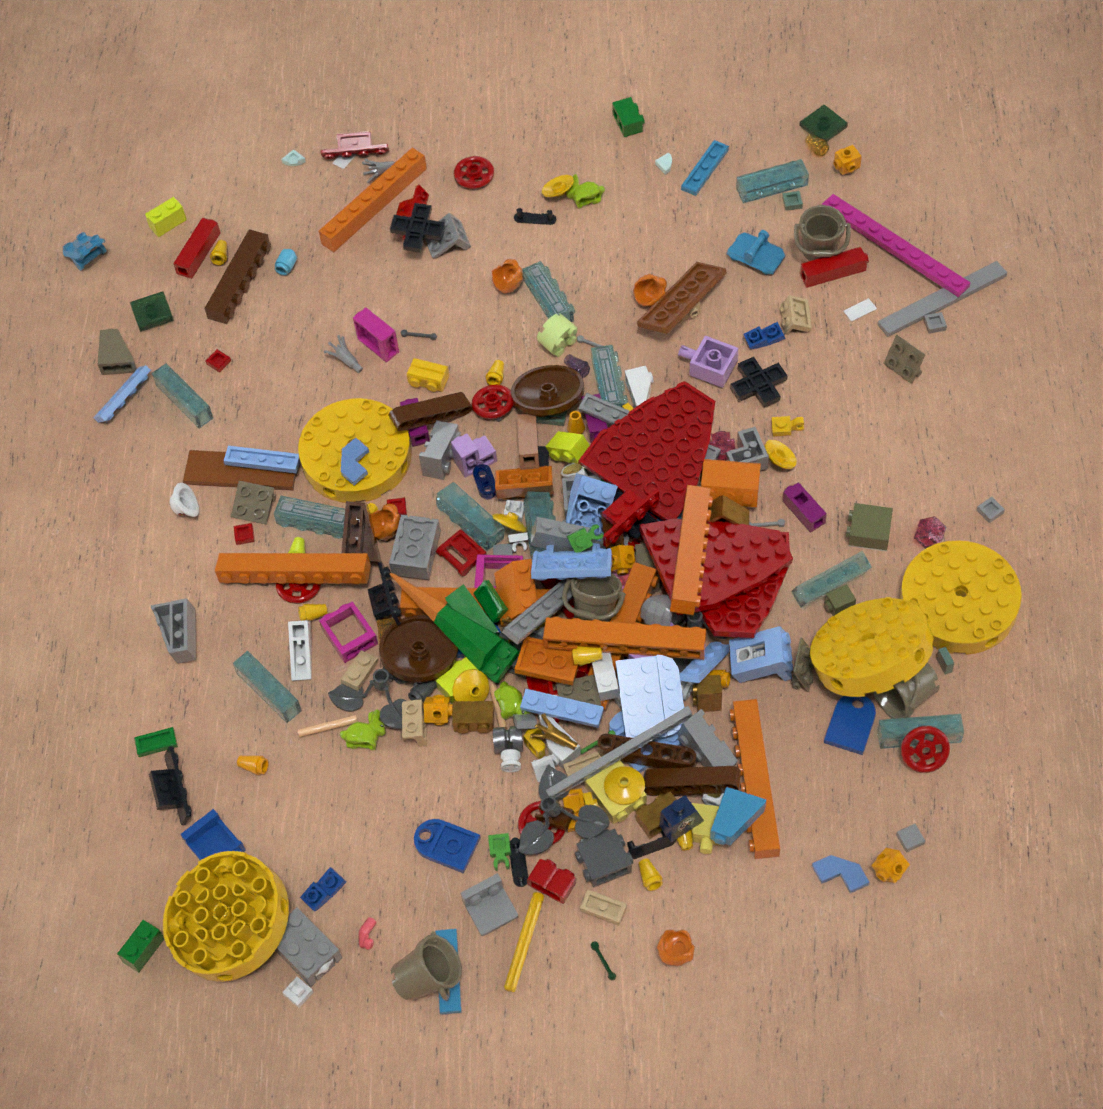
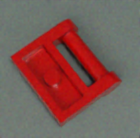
(465, 547)

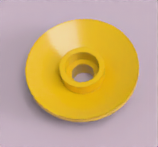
(557, 186)
(780, 454)
(510, 520)
(466, 682)
(621, 793)

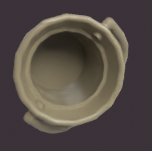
(821, 232)
(594, 597)
(908, 695)
(428, 969)

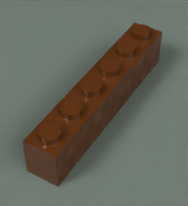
(238, 276)

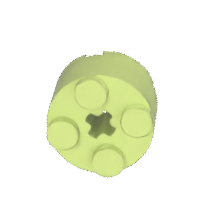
(557, 334)

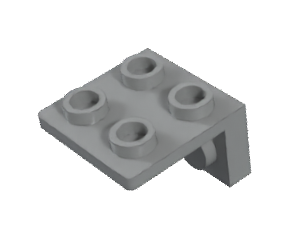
(453, 235)
(489, 905)

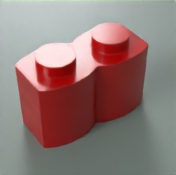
(552, 880)

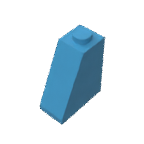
(735, 815)

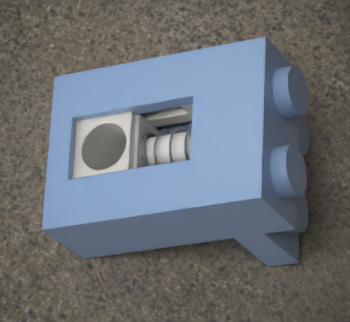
(766, 653)

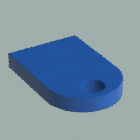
(851, 725)
(448, 844)

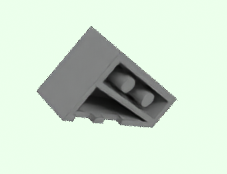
(438, 454)
(177, 628)
(708, 748)

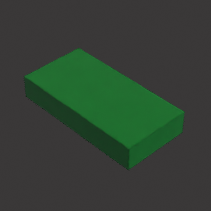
(490, 601)
(155, 742)

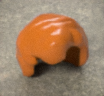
(508, 276)
(649, 289)
(385, 522)
(675, 947)

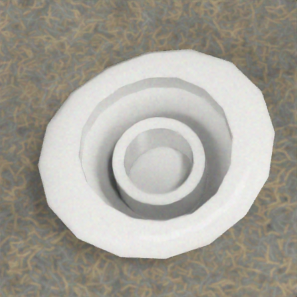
(184, 501)

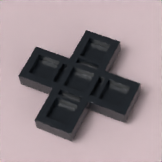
(417, 227)
(759, 381)

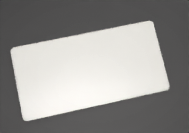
(343, 162)
(860, 309)

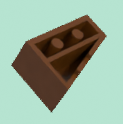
(359, 531)

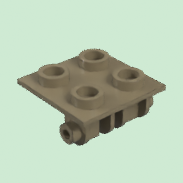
(904, 359)
(252, 502)
(803, 667)
(583, 690)

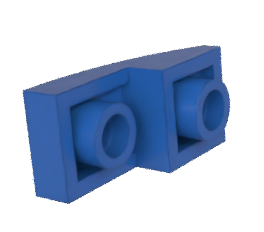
(763, 337)
(322, 891)

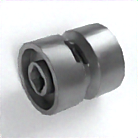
(507, 739)

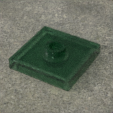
(823, 123)
(151, 311)

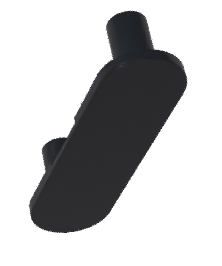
(534, 218)
(645, 849)
(518, 864)

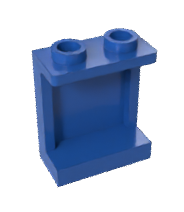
(210, 837)

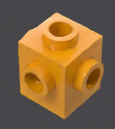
(847, 159)
(622, 559)
(437, 709)
(890, 865)

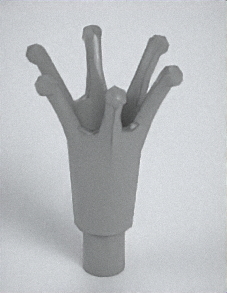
(378, 168)
(344, 354)

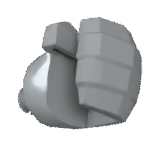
(657, 611)

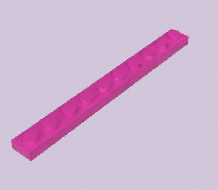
(899, 247)

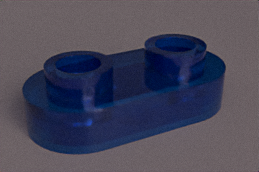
(486, 482)

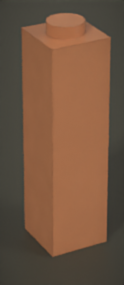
(528, 441)

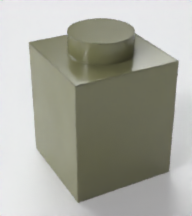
(839, 599)

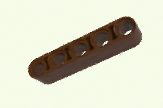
(430, 411)
(657, 751)
(691, 780)

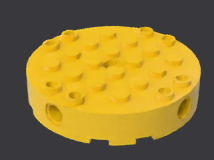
(336, 427)
(965, 595)
(872, 647)
(226, 916)

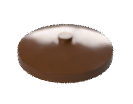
(547, 390)
(417, 650)

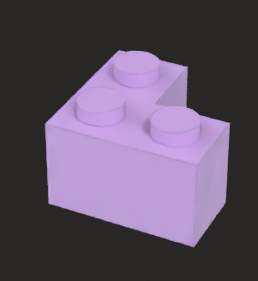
(470, 453)

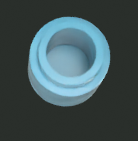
(285, 261)

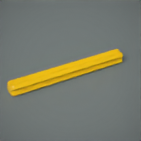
(524, 942)

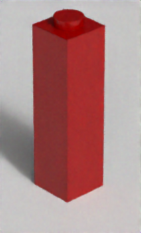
(197, 248)
(834, 267)

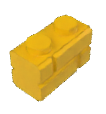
(427, 375)

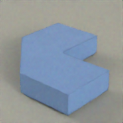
(349, 466)
(850, 872)

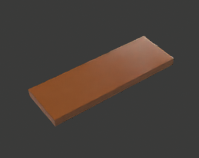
(681, 297)
(209, 469)

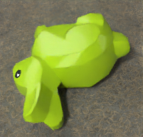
(585, 193)
(509, 700)
(364, 734)

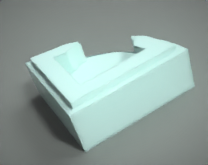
(293, 159)
(664, 163)

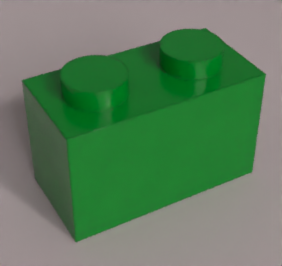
(628, 117)
(141, 946)

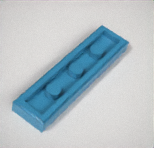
(704, 168)
(453, 1005)

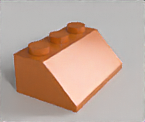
(732, 479)
(517, 482)
(516, 587)

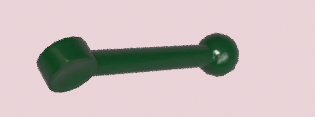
(595, 947)

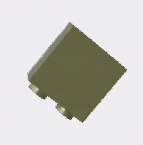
(869, 527)

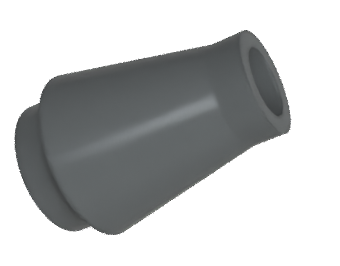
(422, 690)

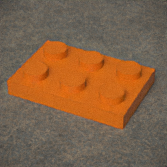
(546, 663)

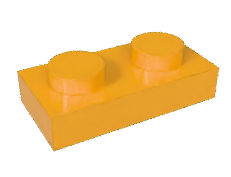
(574, 801)

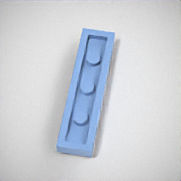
(125, 390)
(262, 459)
(699, 669)
(562, 708)

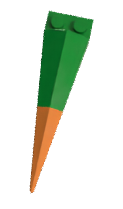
(481, 646)

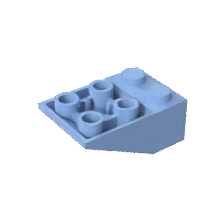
(587, 500)

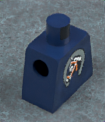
(679, 818)

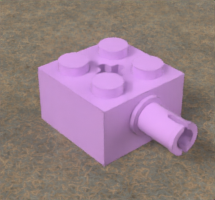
(711, 361)

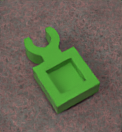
(582, 539)
(500, 848)

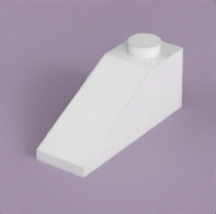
(638, 384)
(300, 649)
(606, 678)
(559, 753)

